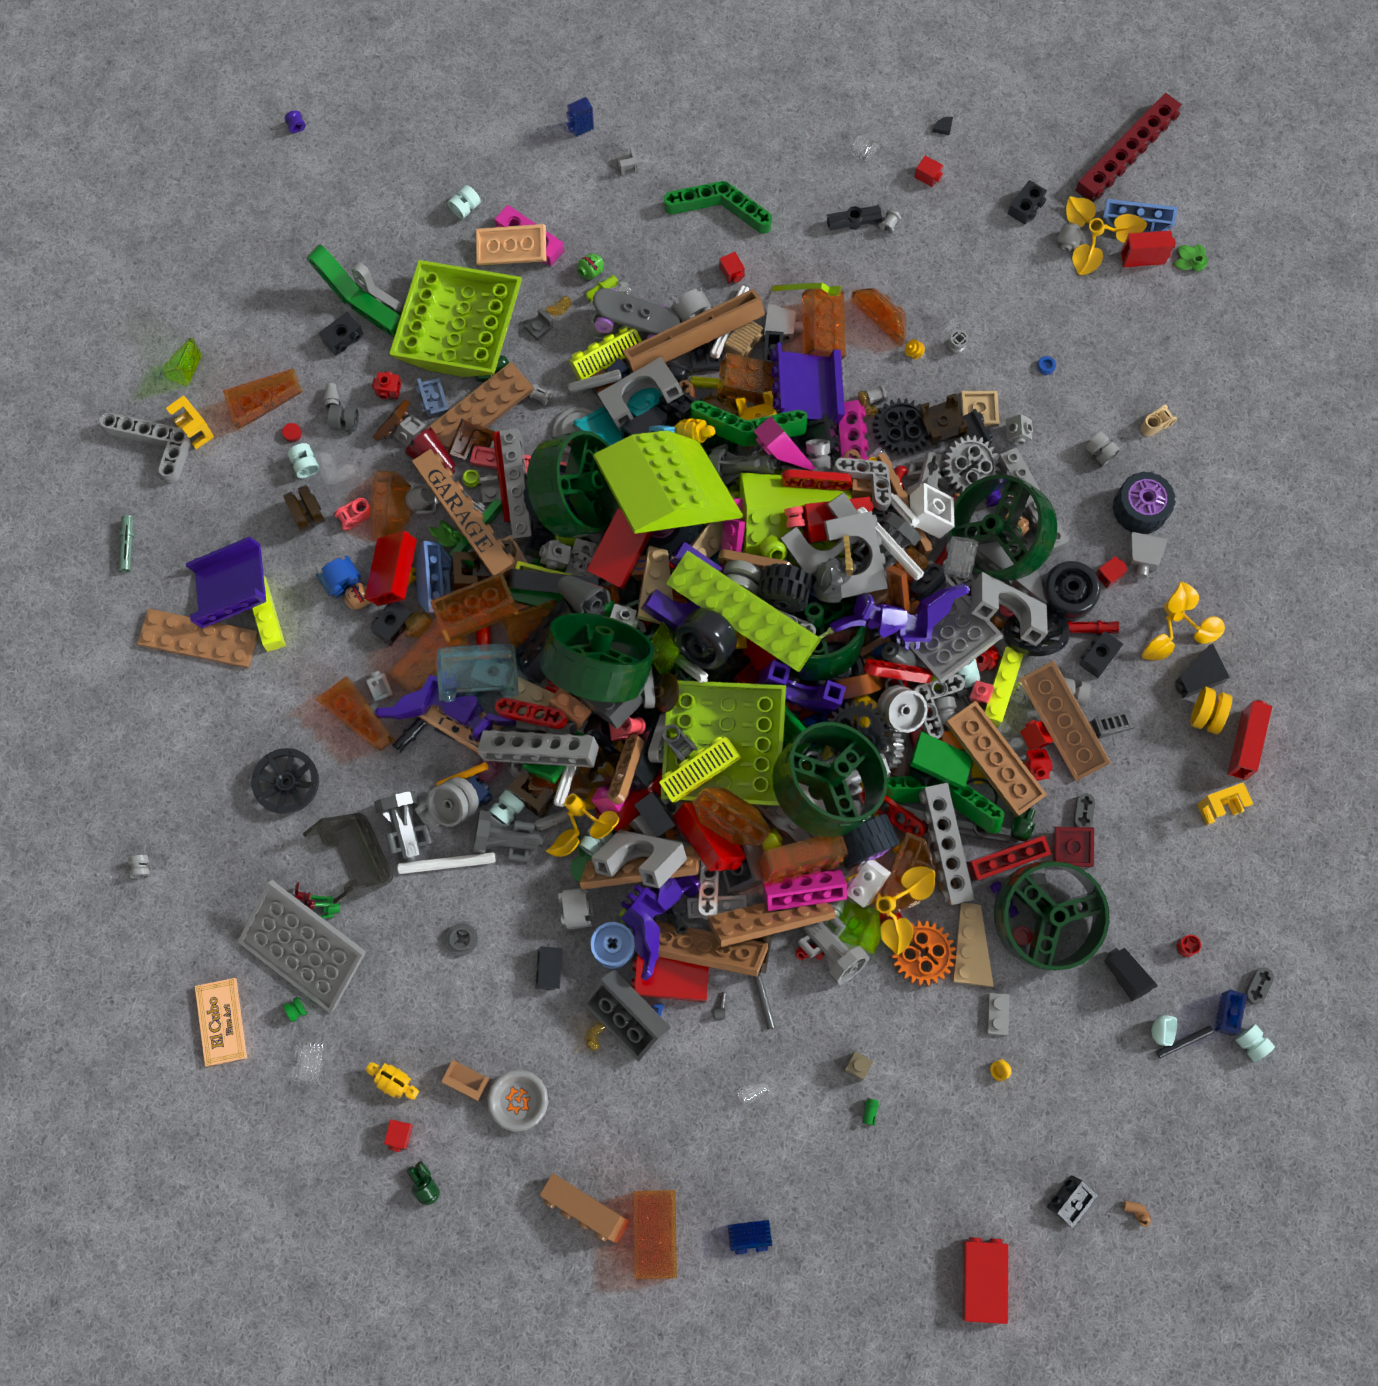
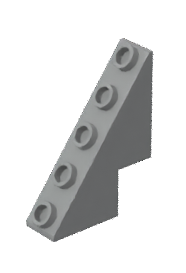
(996, 559)

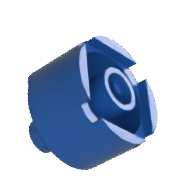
(338, 576)

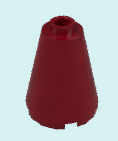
(429, 440)

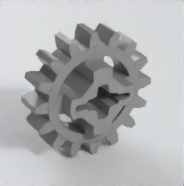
(894, 747)

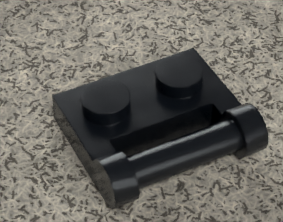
(701, 359)

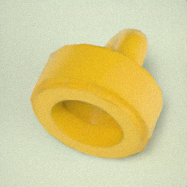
(1000, 1070)

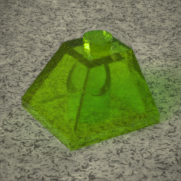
(183, 363)
(665, 648)
(861, 927)

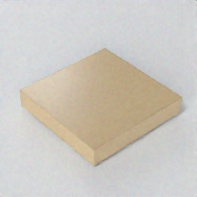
(983, 402)

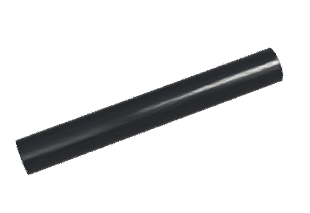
(1185, 1041)

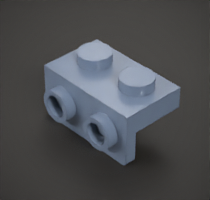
(433, 397)

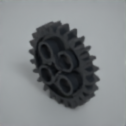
(885, 428)
(874, 730)

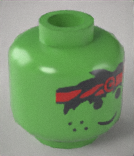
(590, 266)

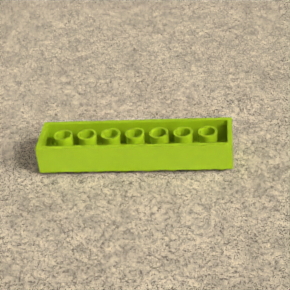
(744, 611)

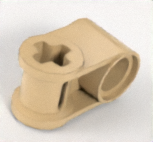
(1159, 420)

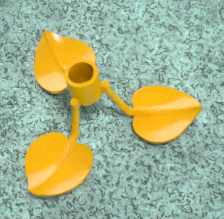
(1079, 212)
(1182, 599)
(568, 839)
(899, 933)

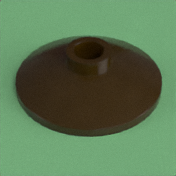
(722, 402)
(666, 692)

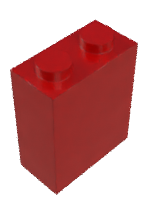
(1147, 248)

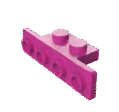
(733, 533)

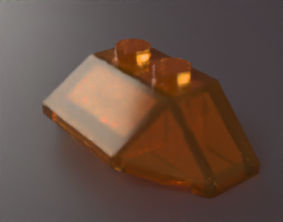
(882, 312)
(388, 504)
(730, 817)
(911, 853)

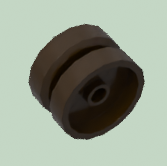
(306, 507)

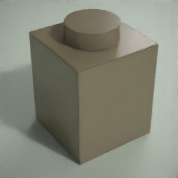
(858, 1066)

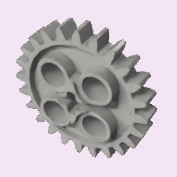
(961, 451)

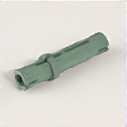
(126, 527)

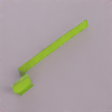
(832, 290)

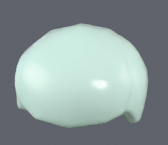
(1164, 1030)

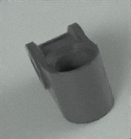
(679, 743)

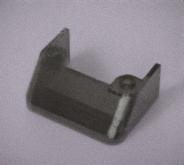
(359, 852)

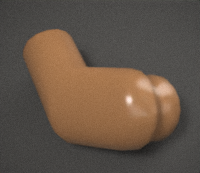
(1139, 1211)

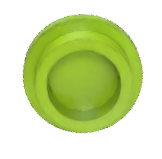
(471, 478)

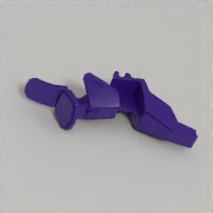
(898, 621)
(461, 710)
(646, 906)

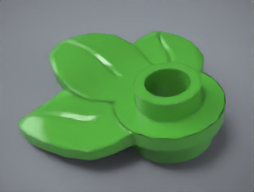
(1191, 258)
(446, 534)

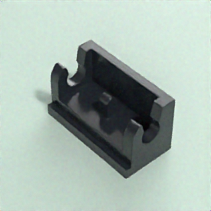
(656, 814)
(548, 968)

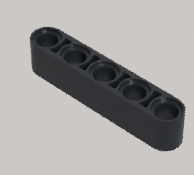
(541, 580)

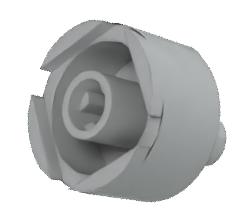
(691, 304)
(576, 908)

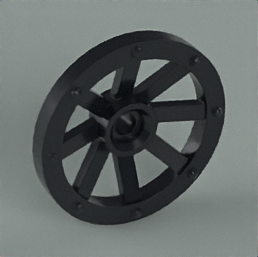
(1031, 650)
(282, 777)

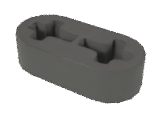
(1089, 812)
(1263, 988)

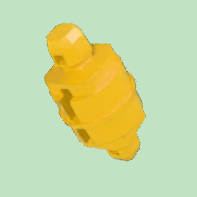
(694, 429)
(392, 1081)

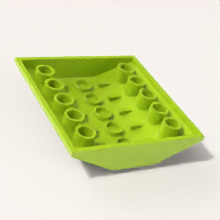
(455, 319)
(665, 482)
(764, 508)
(748, 717)

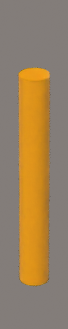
(467, 773)

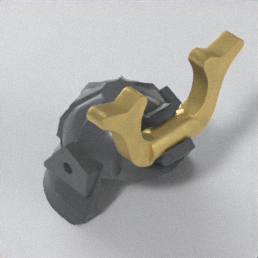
(833, 575)

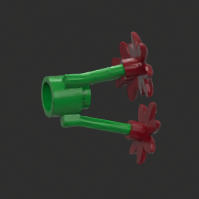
(326, 904)

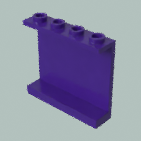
(808, 383)
(228, 581)

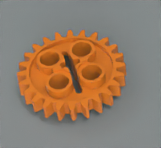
(933, 938)

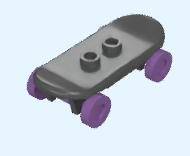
(631, 313)

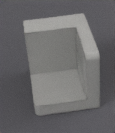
(628, 163)

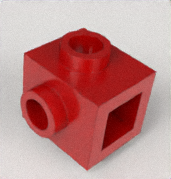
(387, 385)
(988, 659)
(1038, 764)

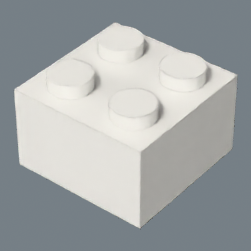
(933, 510)

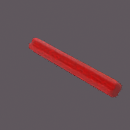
(501, 475)

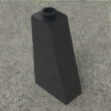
(645, 770)

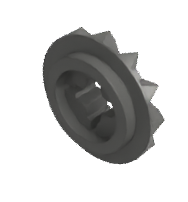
(452, 938)

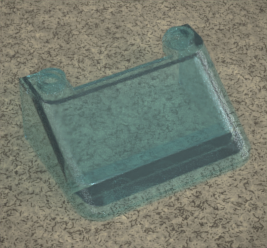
(477, 669)

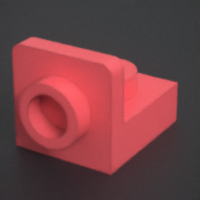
(981, 692)

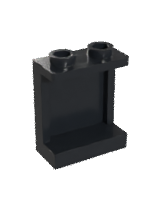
(819, 429)

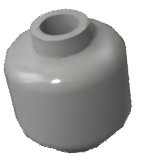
(1070, 236)

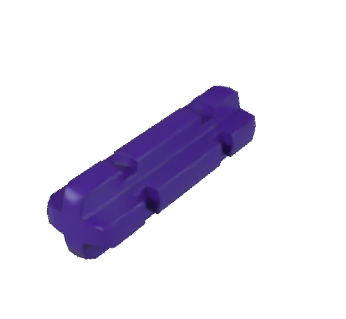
(1013, 911)

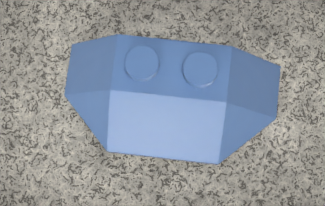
(1157, 216)
(432, 574)

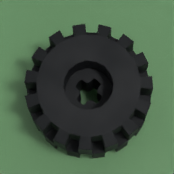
(785, 587)

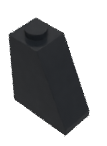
(641, 423)
(1204, 671)
(1129, 973)

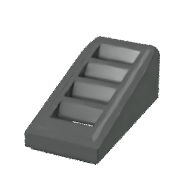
(1099, 729)

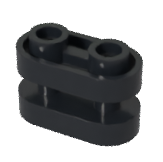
(930, 583)

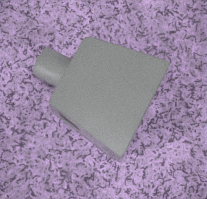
(782, 320)
(1145, 553)

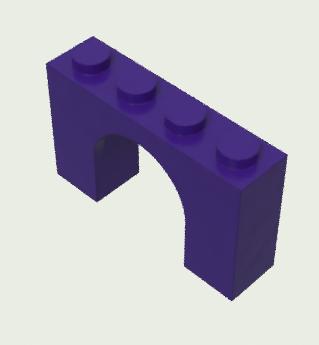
(664, 608)
(819, 699)

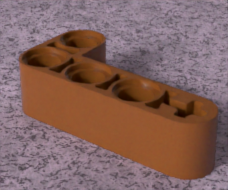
(861, 685)

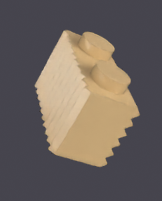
(744, 339)

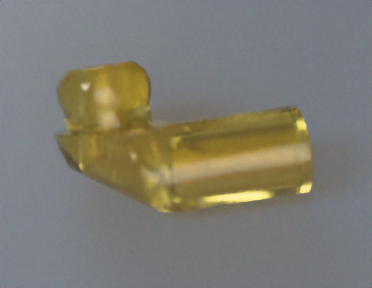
(561, 307)
(863, 399)
(592, 1036)

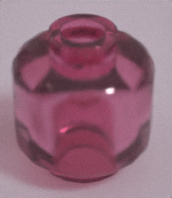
(493, 771)

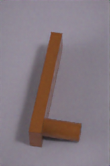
(899, 590)

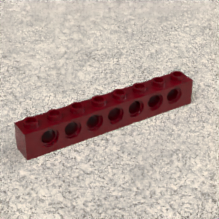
(1120, 156)

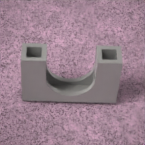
(652, 375)
(863, 527)
(810, 558)
(1031, 613)
(663, 855)

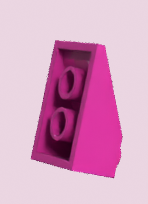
(777, 442)

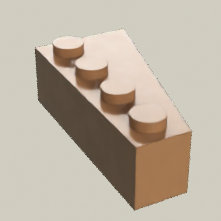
(584, 1208)

